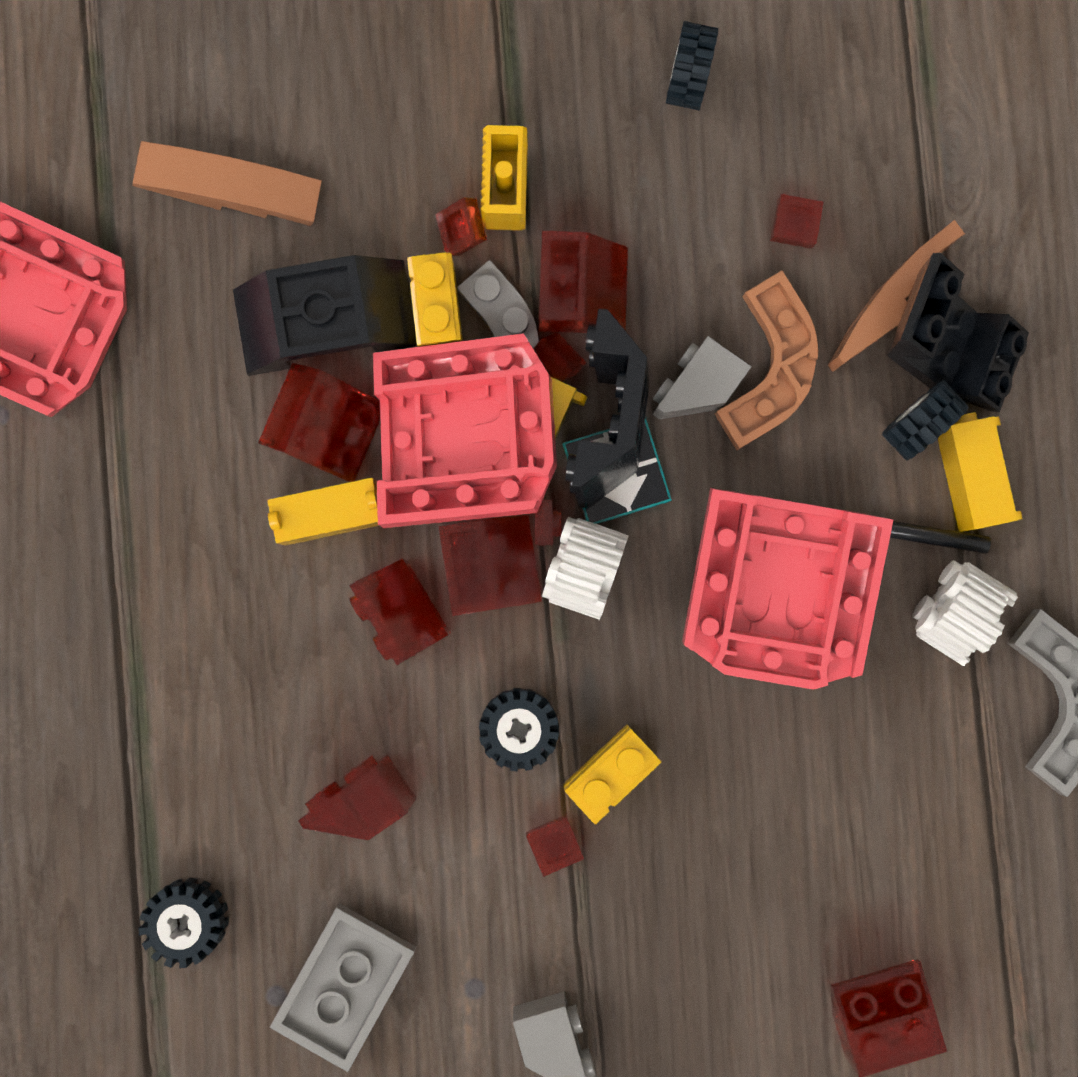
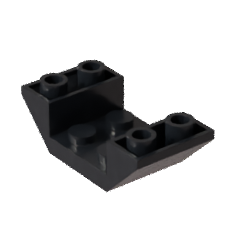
(323, 311)
(952, 342)
(620, 362)

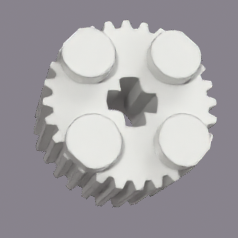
(584, 567)
(963, 612)

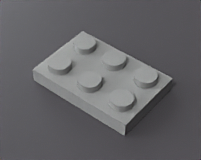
(343, 987)

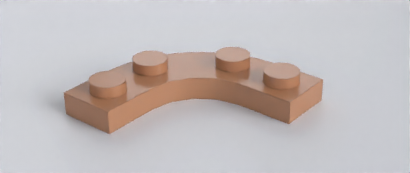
(791, 363)

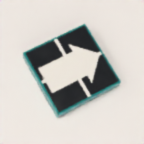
(639, 492)

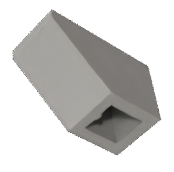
(704, 385)
(549, 1038)

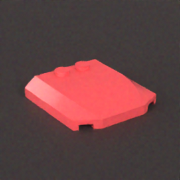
(55, 311)
(463, 431)
(785, 589)

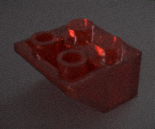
(579, 278)
(322, 422)
(490, 564)
(398, 611)
(363, 806)
(886, 1018)

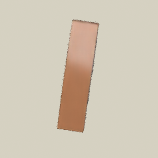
(226, 182)
(888, 302)

